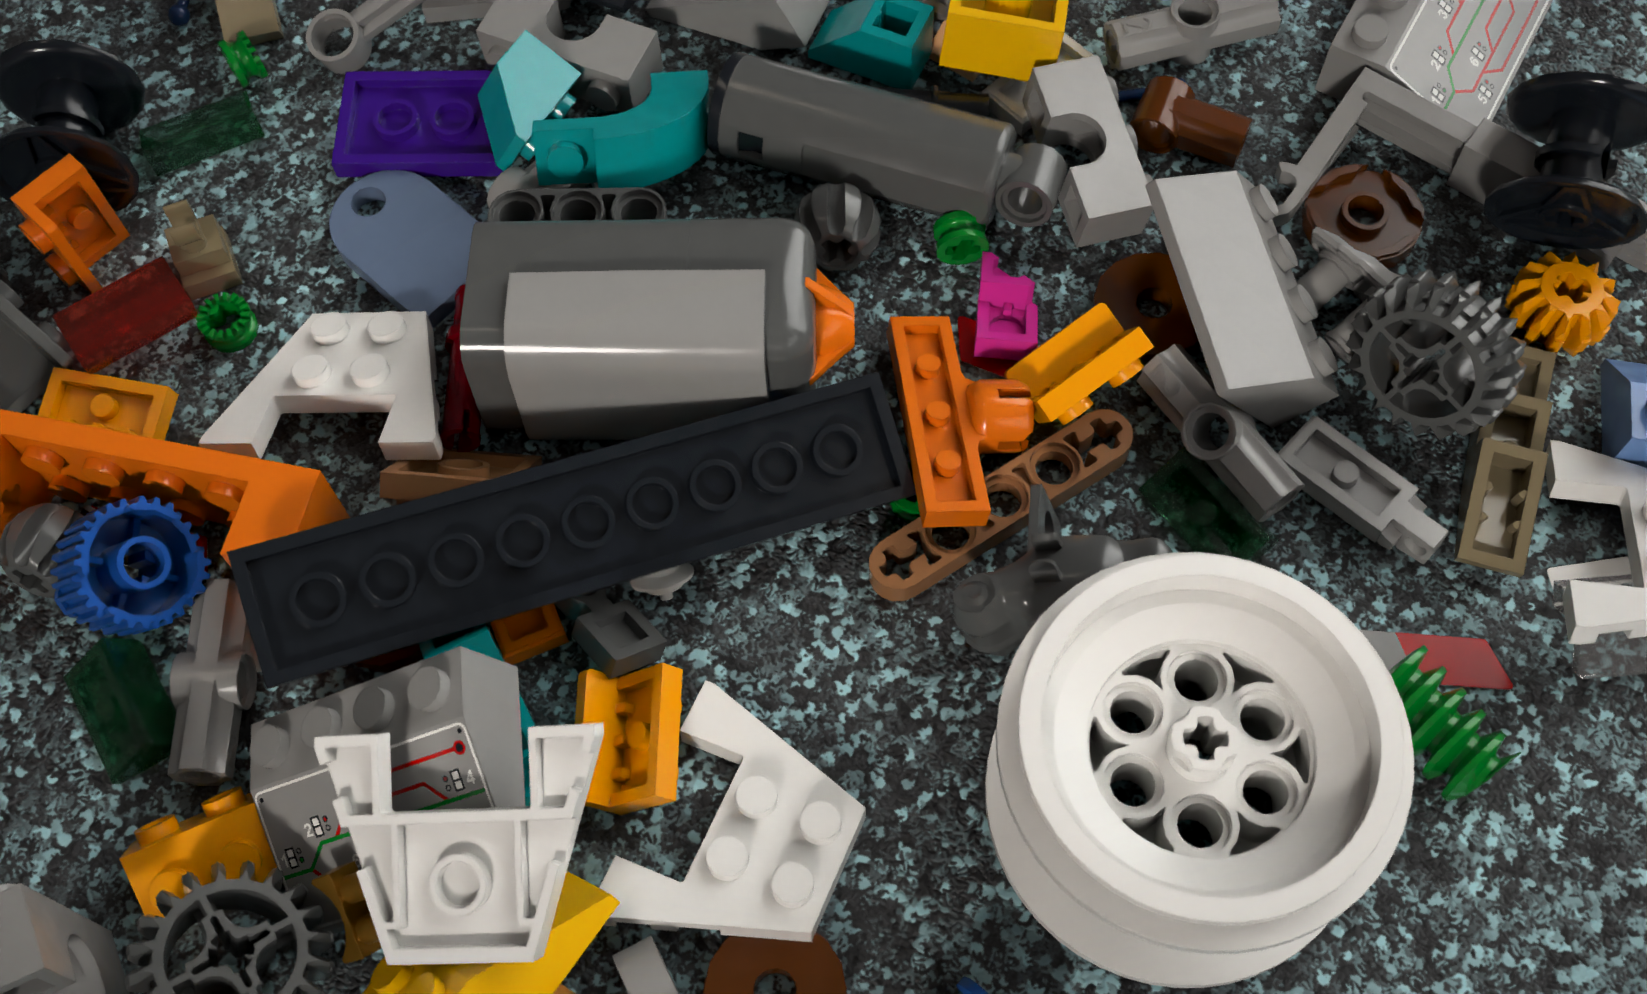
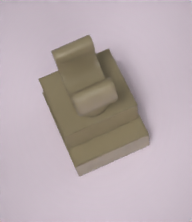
(200, 251)

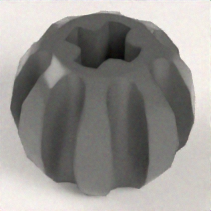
(841, 225)
(30, 543)

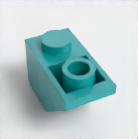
(877, 40)
(524, 87)

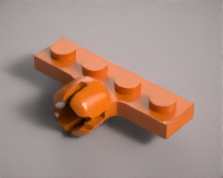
(952, 421)

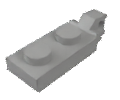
(1362, 490)

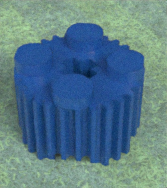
(93, 573)

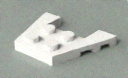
(344, 367)
(1598, 478)
(768, 849)
(463, 879)

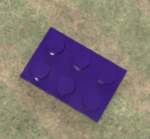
(413, 124)

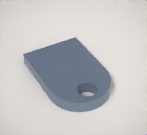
(409, 249)

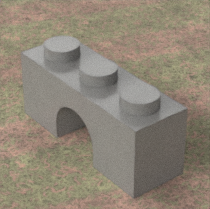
(612, 59)
(1079, 108)
(53, 948)

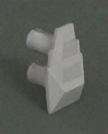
(1340, 268)

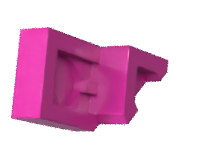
(1004, 313)

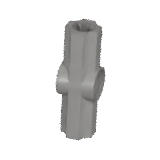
(1187, 31)
(1246, 459)
(211, 687)

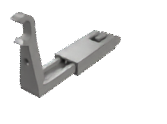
(1473, 155)

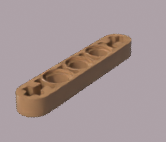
(1013, 478)

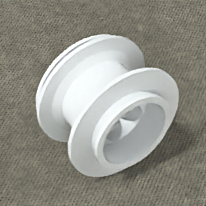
(1279, 701)

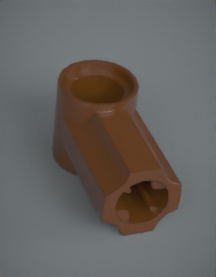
(1173, 118)

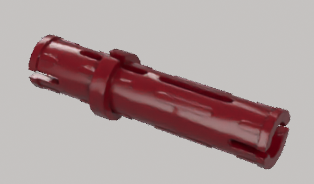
(460, 408)

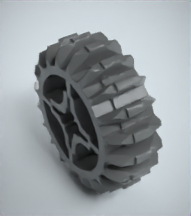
(1453, 389)
(260, 942)

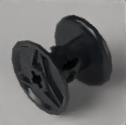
(71, 100)
(1581, 123)

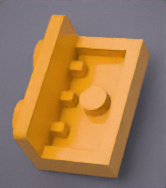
(1078, 363)
(109, 403)
(640, 736)
(167, 849)

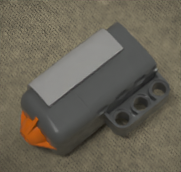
(628, 323)

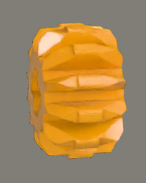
(1562, 303)

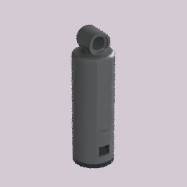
(880, 143)

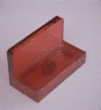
(125, 315)

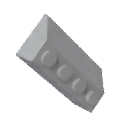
(1244, 294)

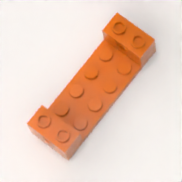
(82, 461)

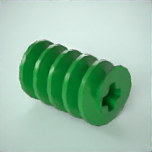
(1444, 732)

